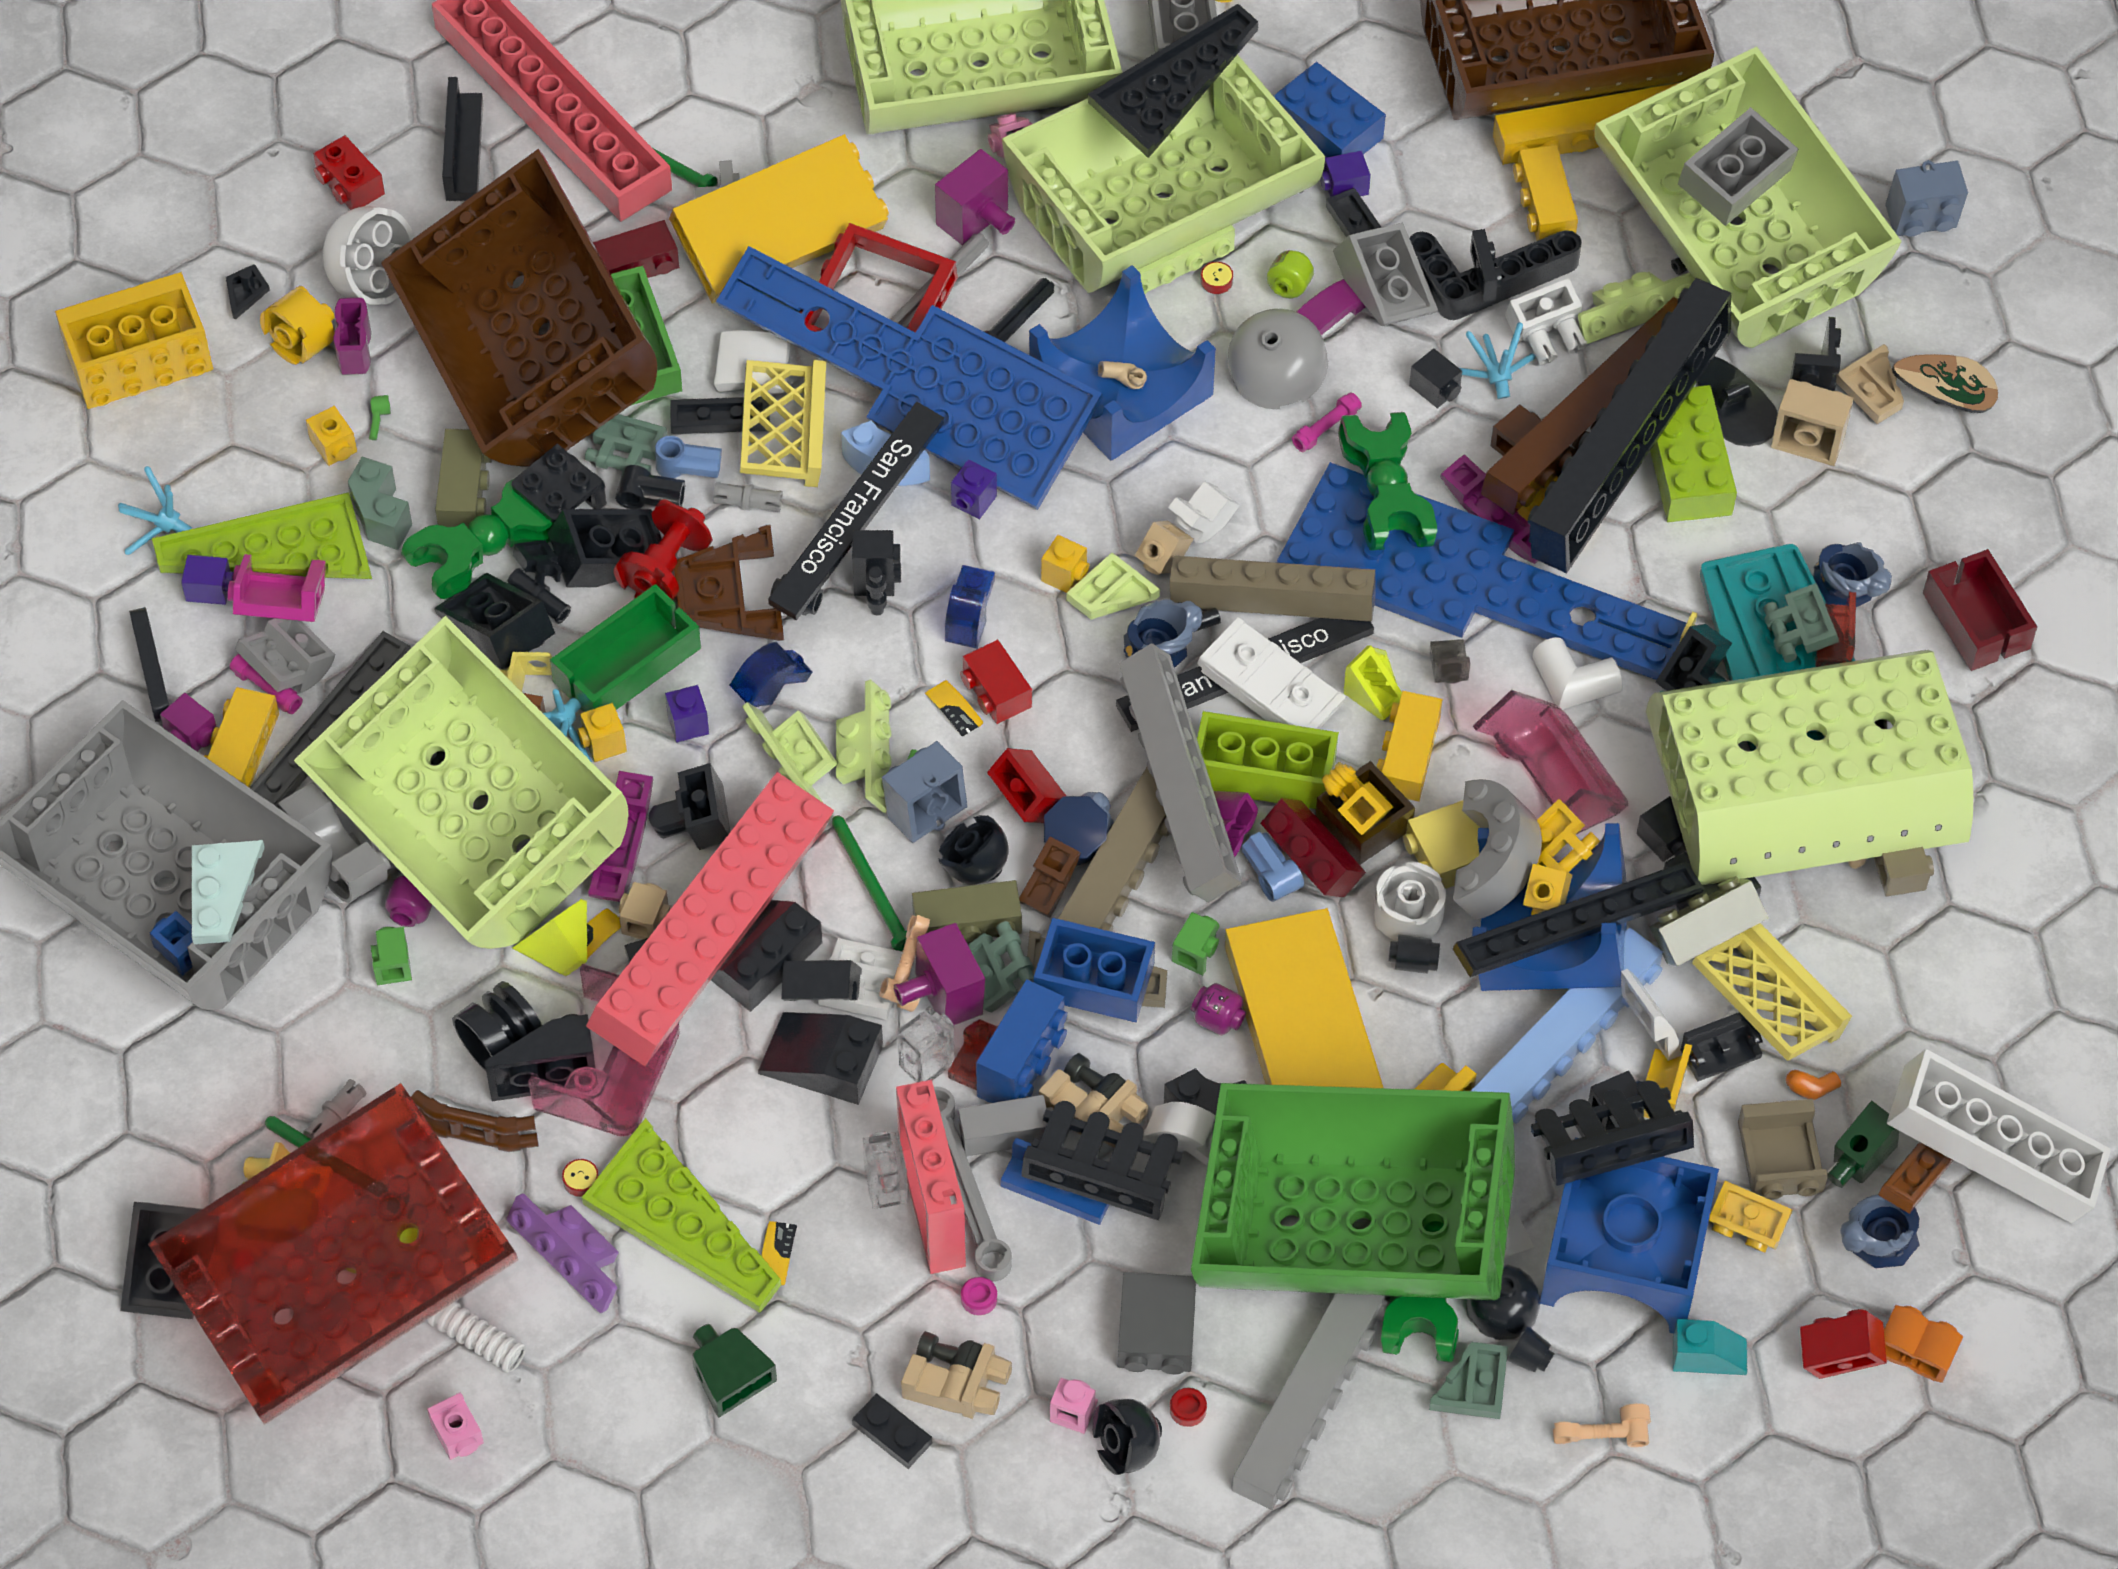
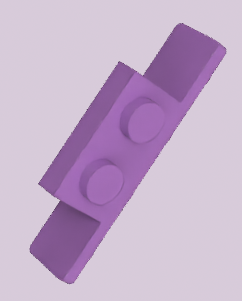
(569, 1247)

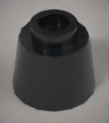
(1531, 1351)

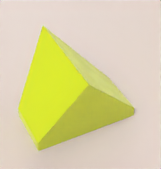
(1372, 682)
(561, 941)

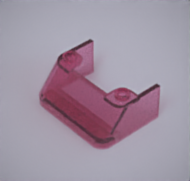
(1554, 756)
(608, 1098)

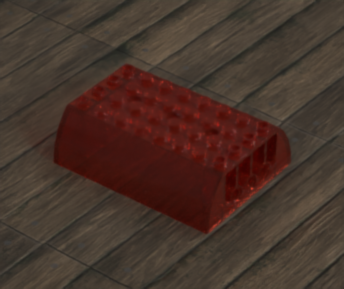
(307, 1220)

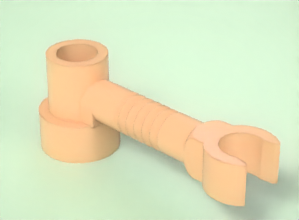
(916, 927)
(1632, 1427)

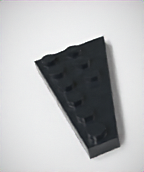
(1163, 88)

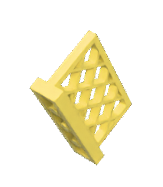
(812, 420)
(1786, 979)

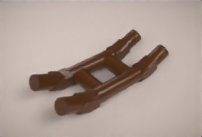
(496, 1132)

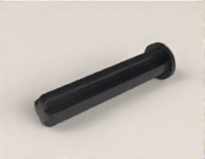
(1022, 310)

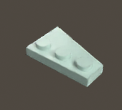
(219, 886)

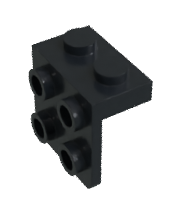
(1820, 369)
(559, 483)

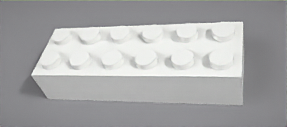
(1999, 1136)

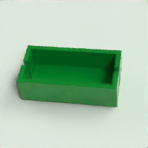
(626, 652)

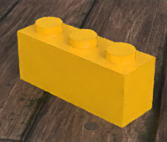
(1545, 191)
(243, 733)
(1410, 742)

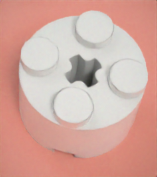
(1409, 901)

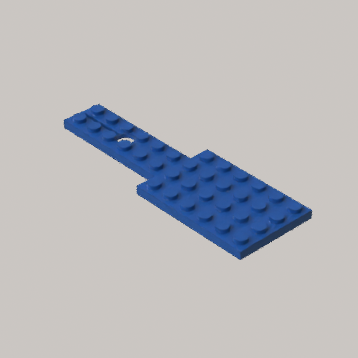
(993, 398)
(1471, 575)

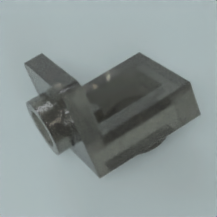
(1449, 661)

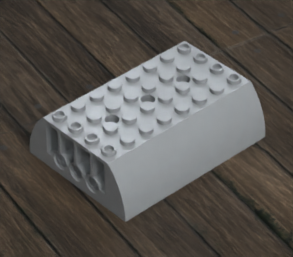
(159, 799)

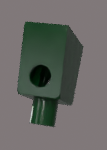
(1863, 1146)
(730, 1368)

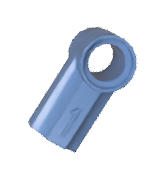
(686, 458)
(1275, 873)

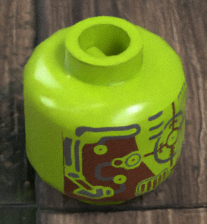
(1290, 274)

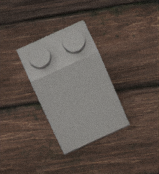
(1385, 274)

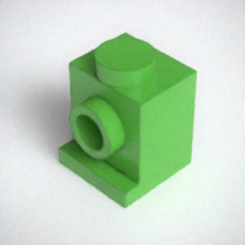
(1195, 943)
(391, 956)

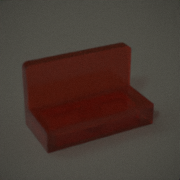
(1844, 622)

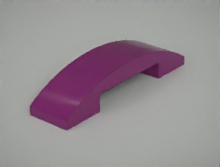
(1331, 306)
(1465, 483)
(616, 872)

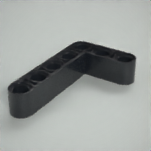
(1521, 270)

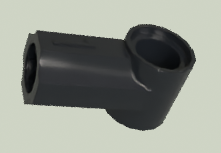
(641, 488)

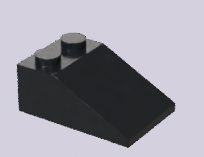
(595, 540)
(498, 618)
(545, 1053)
(824, 1053)
(146, 1283)

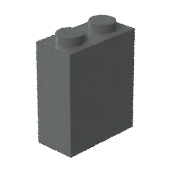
(1156, 1322)

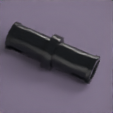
(554, 606)

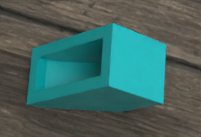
(1708, 1348)

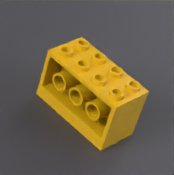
(134, 340)

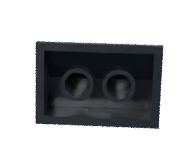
(756, 964)

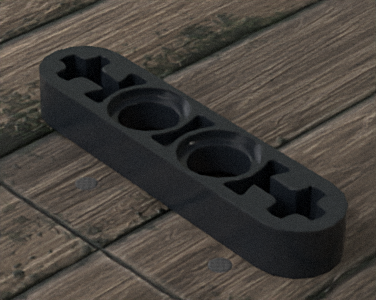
(149, 661)

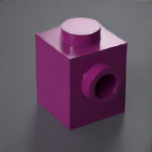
(189, 722)

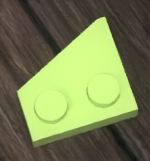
(1111, 588)

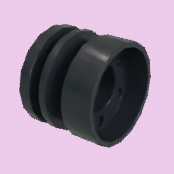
(499, 1025)

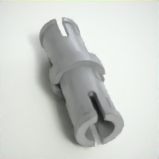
(747, 496)
(337, 1109)

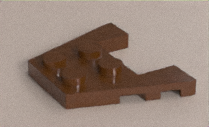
(713, 587)

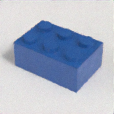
(1332, 112)
(1096, 969)
(1021, 1045)

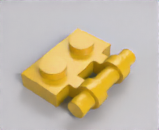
(1558, 828)

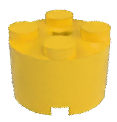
(298, 325)

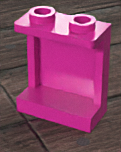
(277, 594)

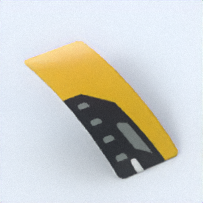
(954, 707)
(601, 929)
(778, 1247)

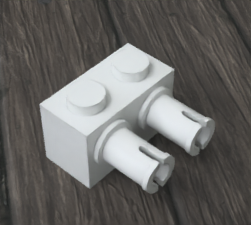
(1544, 311)

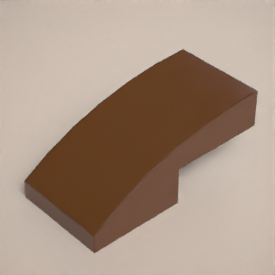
(1050, 877)

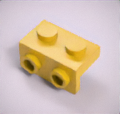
(1750, 1216)

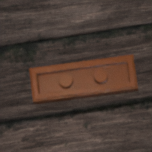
(1914, 1177)

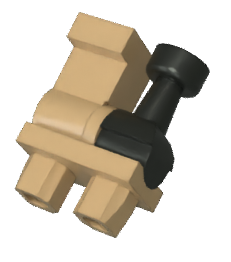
(1108, 1094)
(963, 1384)

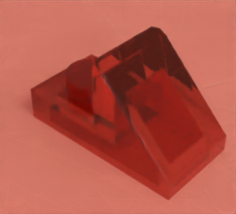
(975, 1040)

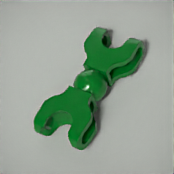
(1394, 501)
(463, 547)
(1420, 1315)

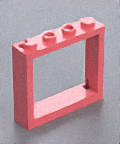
(931, 1177)

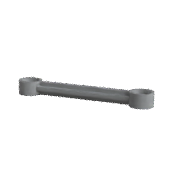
(973, 1204)

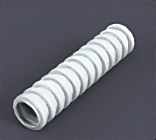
(479, 1336)

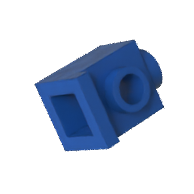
(171, 939)

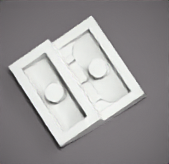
(740, 346)
(876, 965)
(1649, 1015)

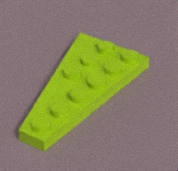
(278, 541)
(671, 1211)

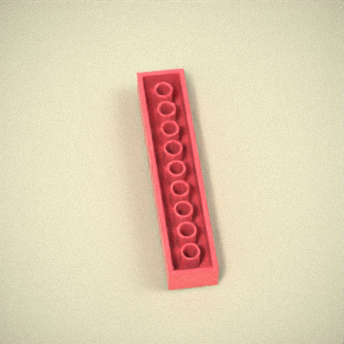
(555, 102)
(709, 919)

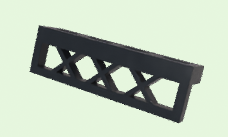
(462, 143)

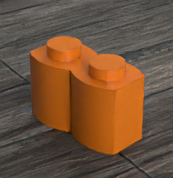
(1920, 1343)

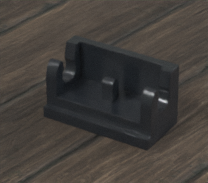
(820, 980)
(1722, 1046)

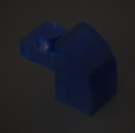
(967, 606)
(767, 672)

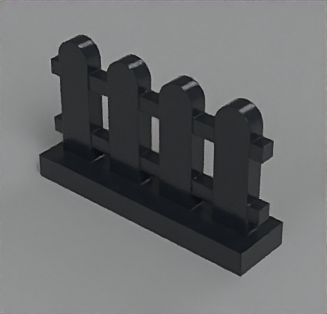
(1615, 1148)
(1098, 1179)

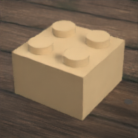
(1812, 422)

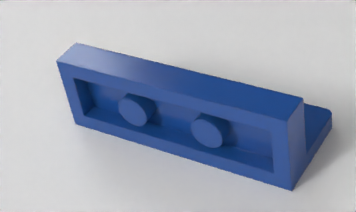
(1063, 1200)

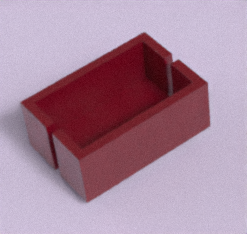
(1980, 610)

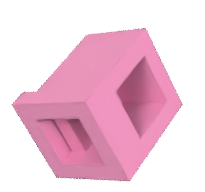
(1075, 1398)
(447, 1416)

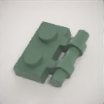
(627, 436)
(1810, 617)
(998, 977)

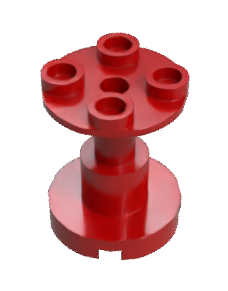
(655, 566)

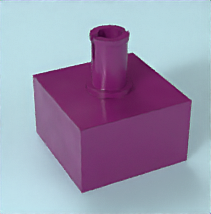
(973, 198)
(946, 976)

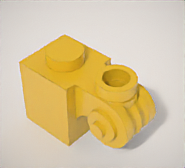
(1362, 803)

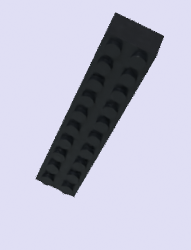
(1629, 425)

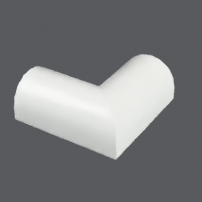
(1574, 684)

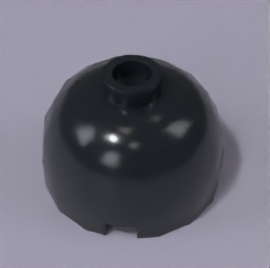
(975, 851)
(1512, 1311)
(1127, 1434)

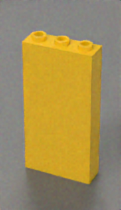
(782, 211)
(1301, 1003)

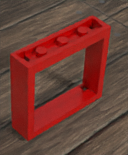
(855, 236)

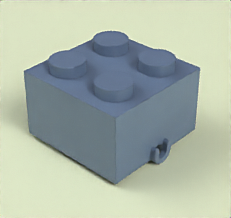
(1926, 198)
(924, 791)

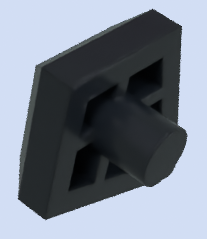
(245, 289)

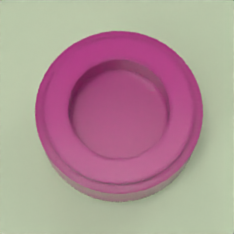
(979, 1296)

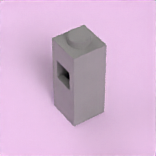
(997, 1124)

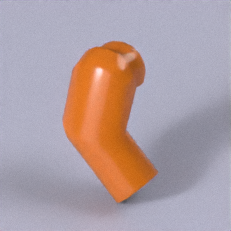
(1811, 1086)

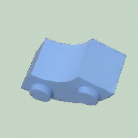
(863, 443)

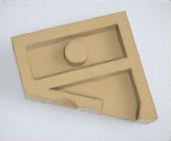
(1872, 385)

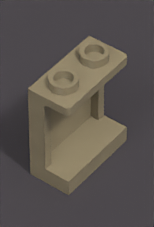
(1781, 1148)

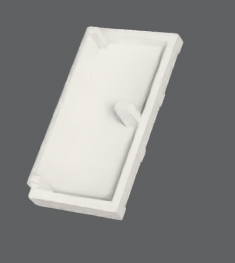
(1268, 678)

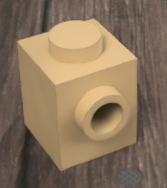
(1160, 545)
(643, 909)

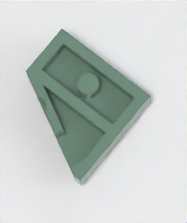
(1475, 1383)

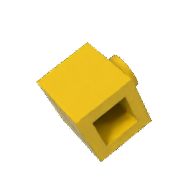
(331, 435)
(1064, 564)
(602, 732)
(1546, 888)

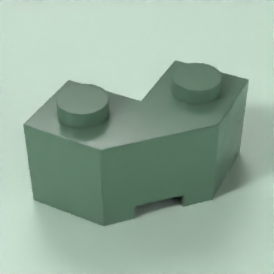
(383, 517)

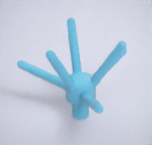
(1497, 372)
(165, 520)
(564, 716)

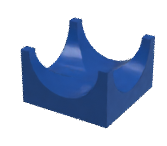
(1130, 334)
(1583, 963)
(1633, 1235)

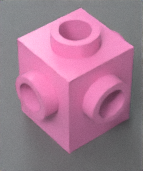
(1005, 124)

